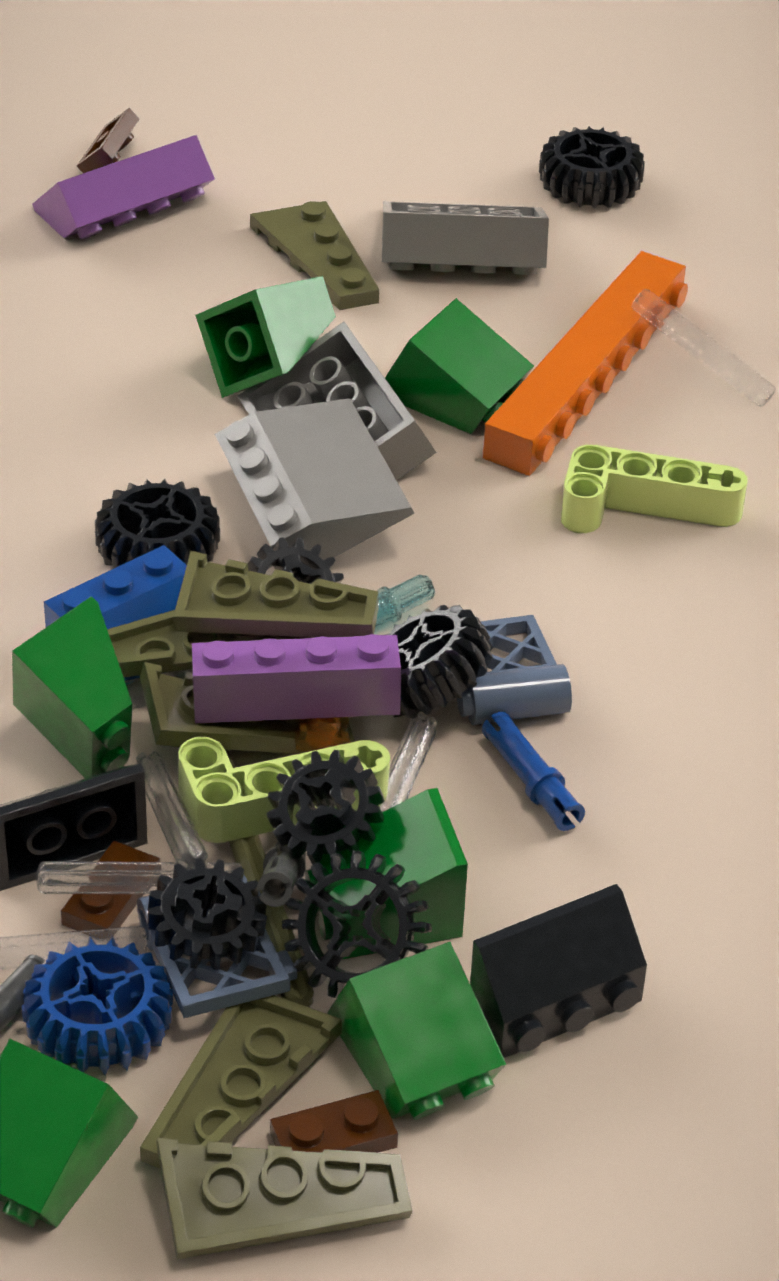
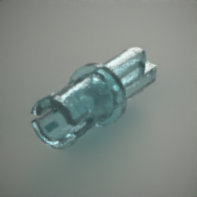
(403, 598)

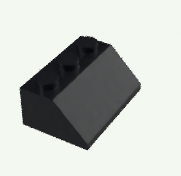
(72, 823)
(558, 970)

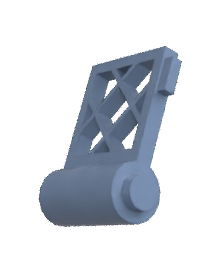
(514, 687)
(230, 987)

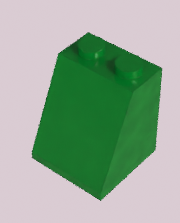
(264, 332)
(457, 369)
(76, 690)
(426, 845)
(418, 1032)
(53, 1133)

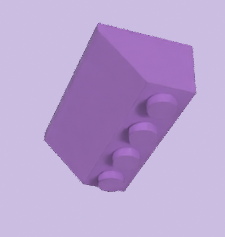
(125, 188)
(296, 678)

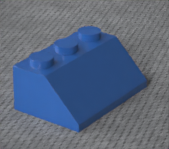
(128, 592)

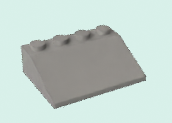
(464, 236)
(342, 369)
(314, 475)

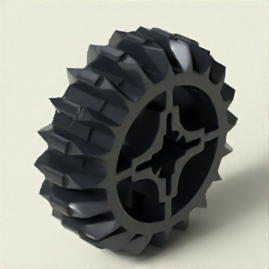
(591, 167)
(154, 517)
(440, 657)
(318, 897)

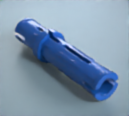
(543, 783)

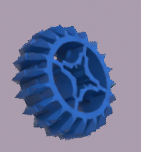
(97, 1005)

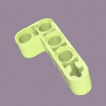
(650, 486)
(235, 802)

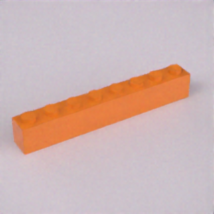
(580, 367)

